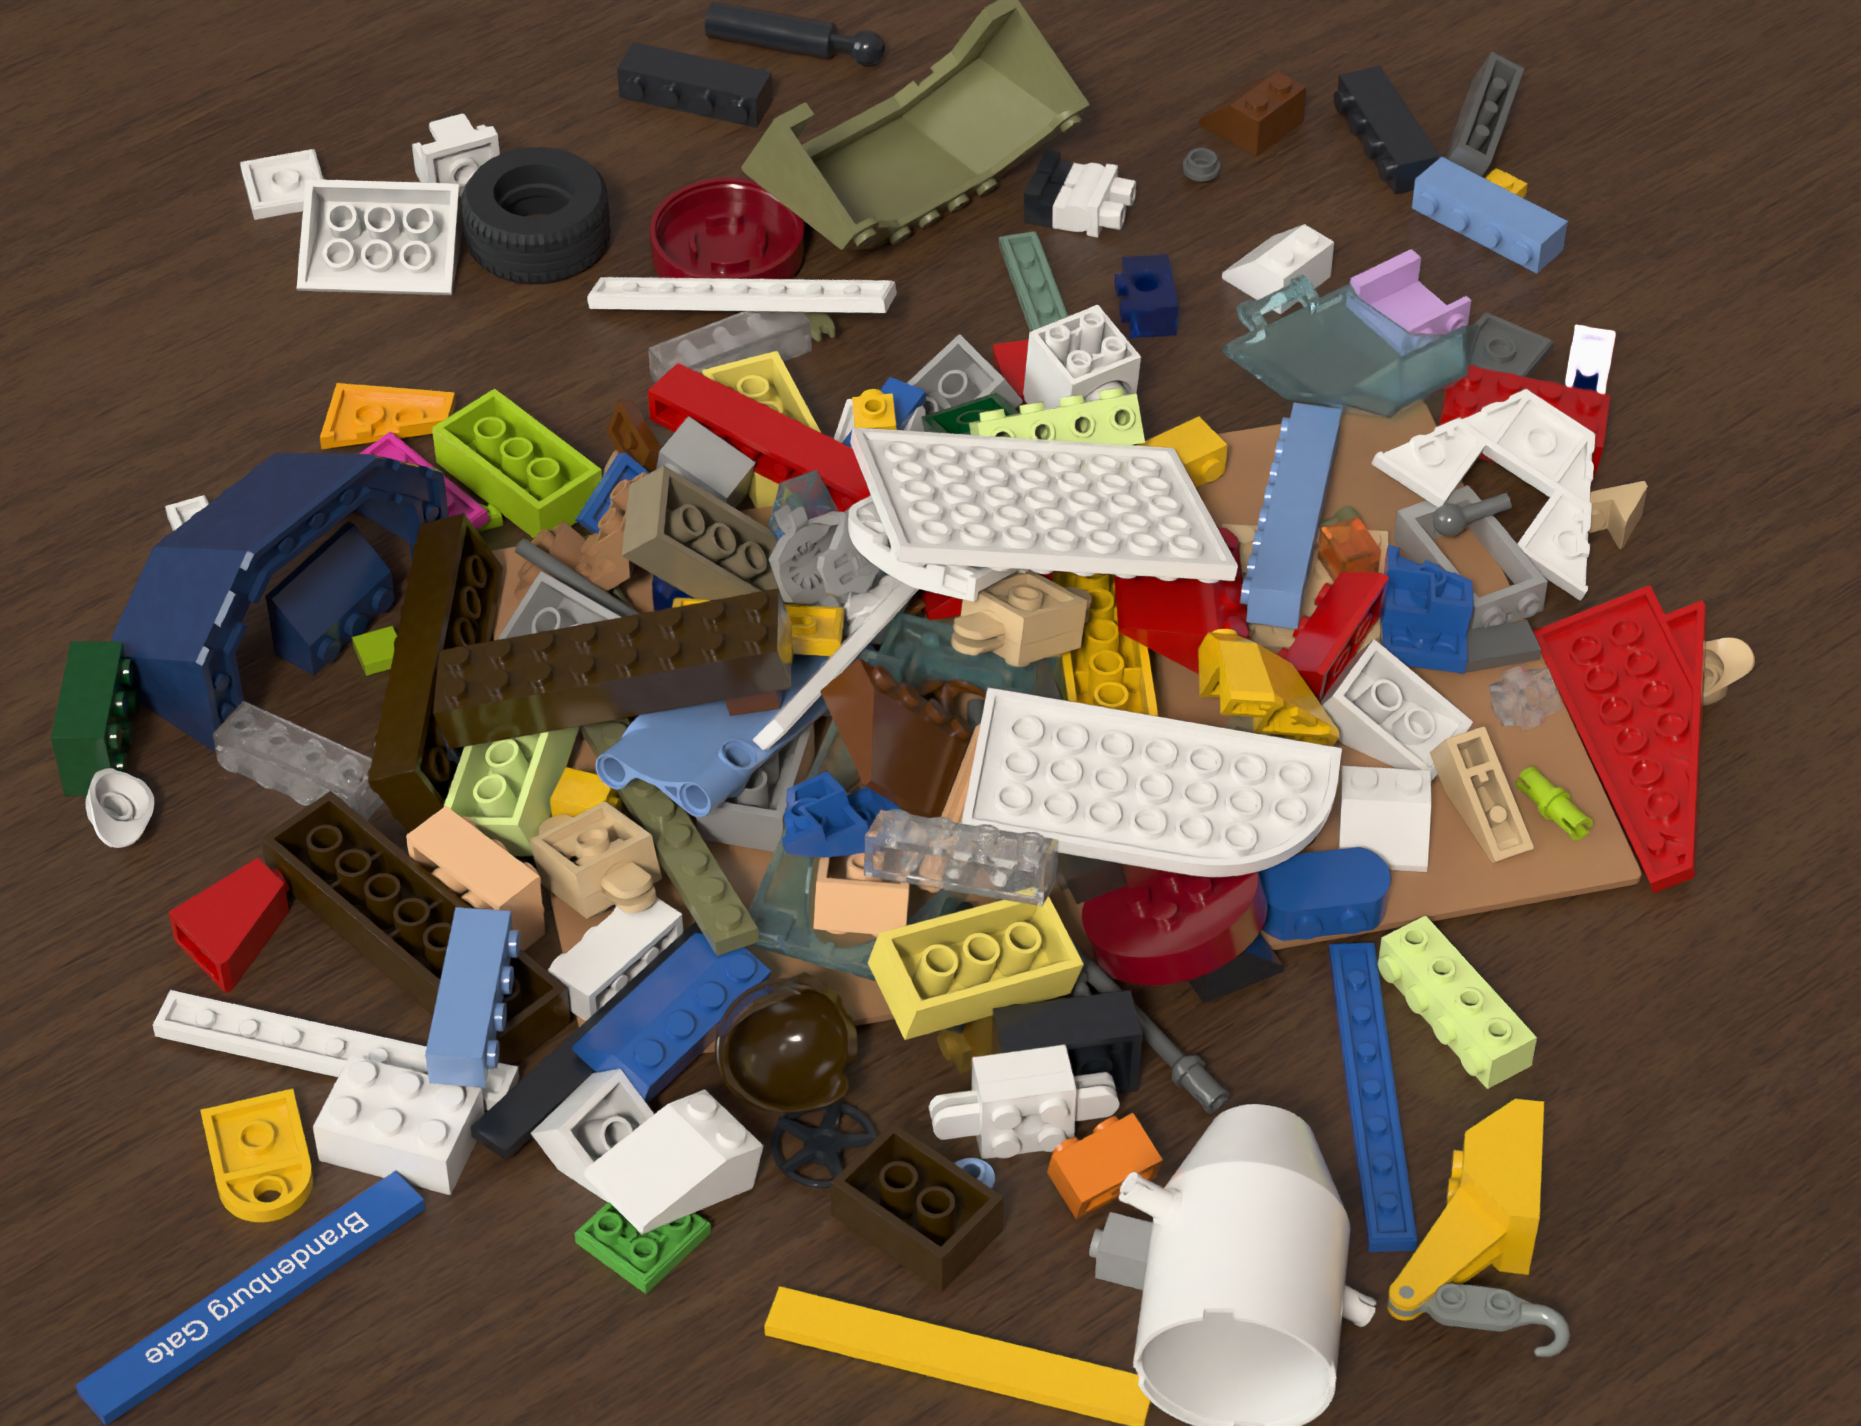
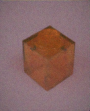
(1348, 549)

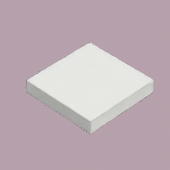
(278, 182)

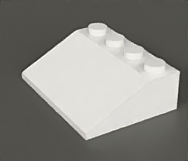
(380, 237)

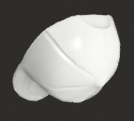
(118, 807)

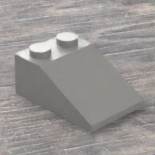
(960, 376)

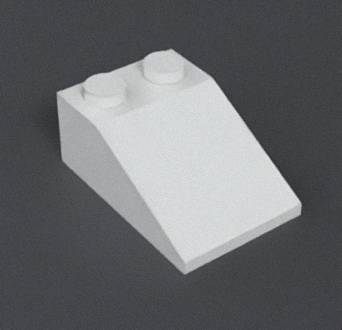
(1390, 711)
(677, 1163)

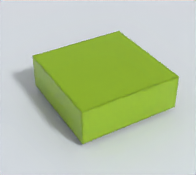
(375, 649)

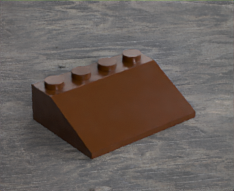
(897, 738)

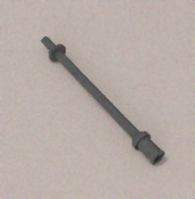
(1187, 1070)

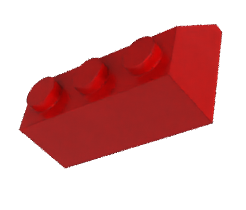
(1336, 628)

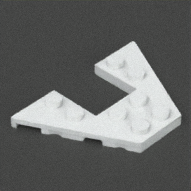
(1534, 445)

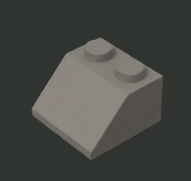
(708, 462)

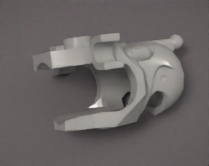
(823, 540)

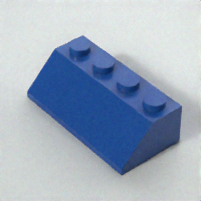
(670, 1015)

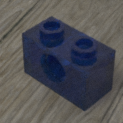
(1148, 296)

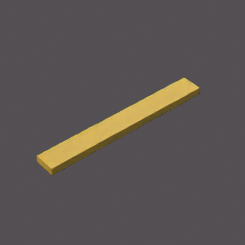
(958, 1357)

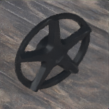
(821, 1144)

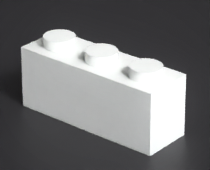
(614, 955)

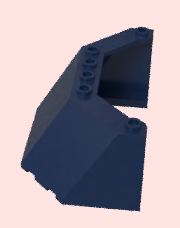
(207, 572)

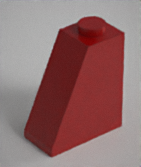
(231, 921)

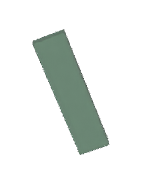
(1032, 279)

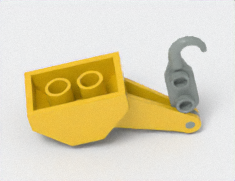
(1486, 1221)

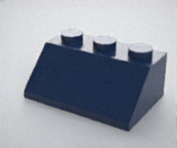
(328, 600)

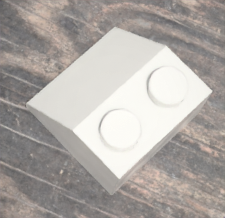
(1280, 260)
(1386, 814)
(591, 1123)

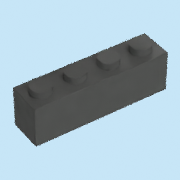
(1484, 114)

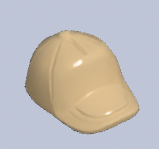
(1724, 664)

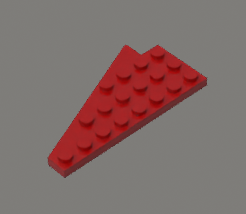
(1638, 708)

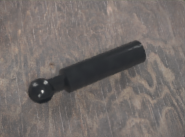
(790, 33)

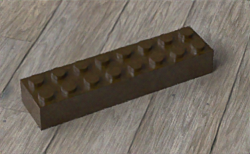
(445, 607)
(614, 669)
(398, 915)

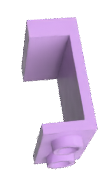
(1400, 296)

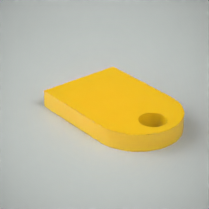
(259, 1149)

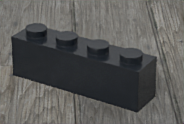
(695, 84)
(1384, 127)

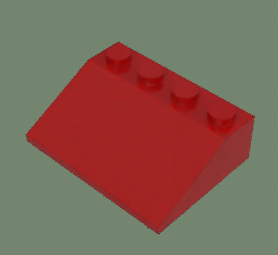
(1180, 613)

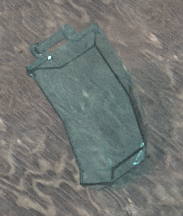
(1346, 353)

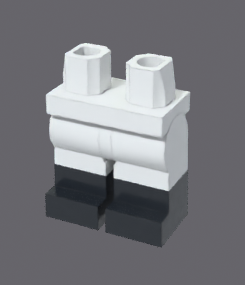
(1077, 195)

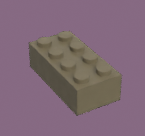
(695, 539)

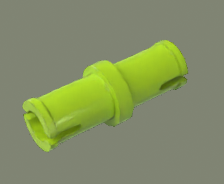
(1554, 803)

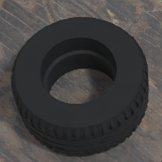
(538, 247)

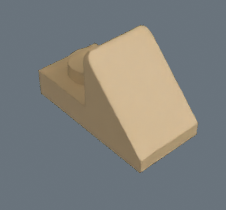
(1618, 510)

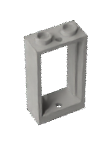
(1415, 538)

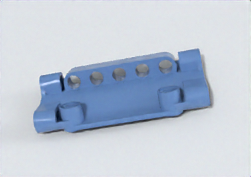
(702, 751)

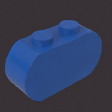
(1325, 894)

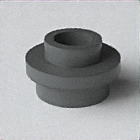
(1201, 165)

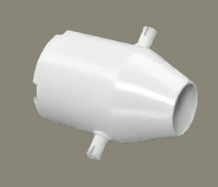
(1245, 1276)

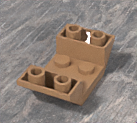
(594, 558)

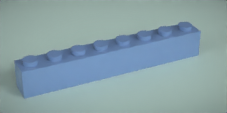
(1291, 516)

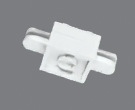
(1023, 1102)

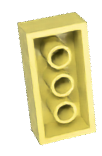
(767, 382)
(972, 963)

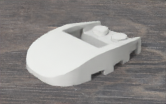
(873, 543)

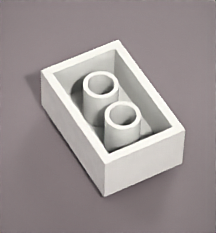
(398, 1122)

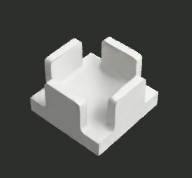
(456, 152)

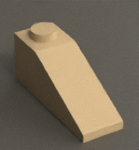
(1481, 793)

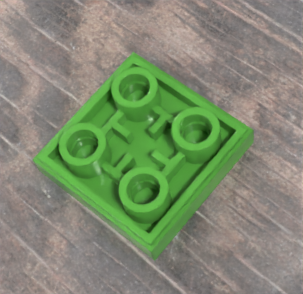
(637, 1256)

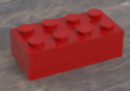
(1488, 386)

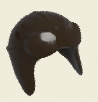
(786, 1045)

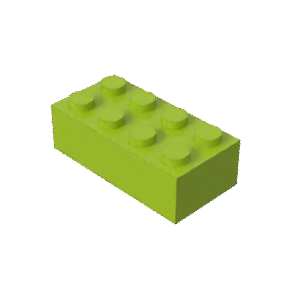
(515, 463)

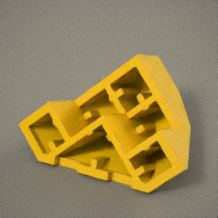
(1263, 687)

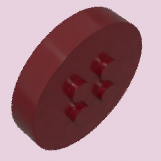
(725, 233)
(1173, 924)

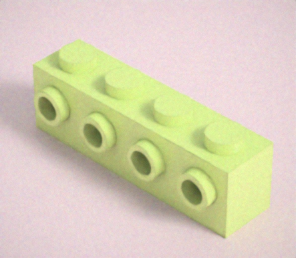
(1105, 420)
(1456, 1002)

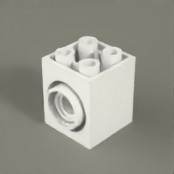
(1079, 358)

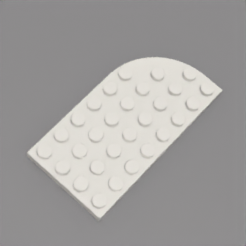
(1147, 786)

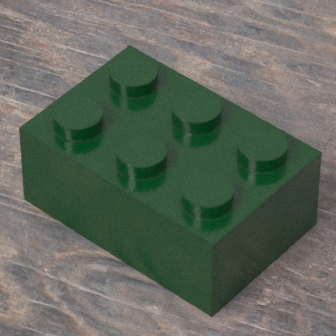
(94, 713)

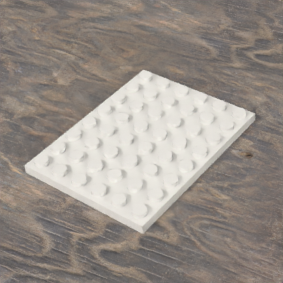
(1040, 505)

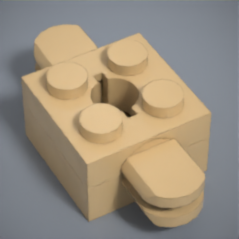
(1022, 619)
(597, 861)

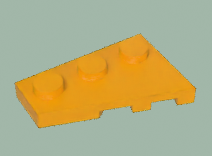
(369, 412)

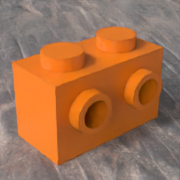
(1094, 1168)

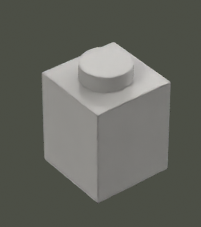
(1122, 1250)

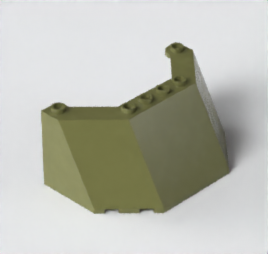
(929, 143)

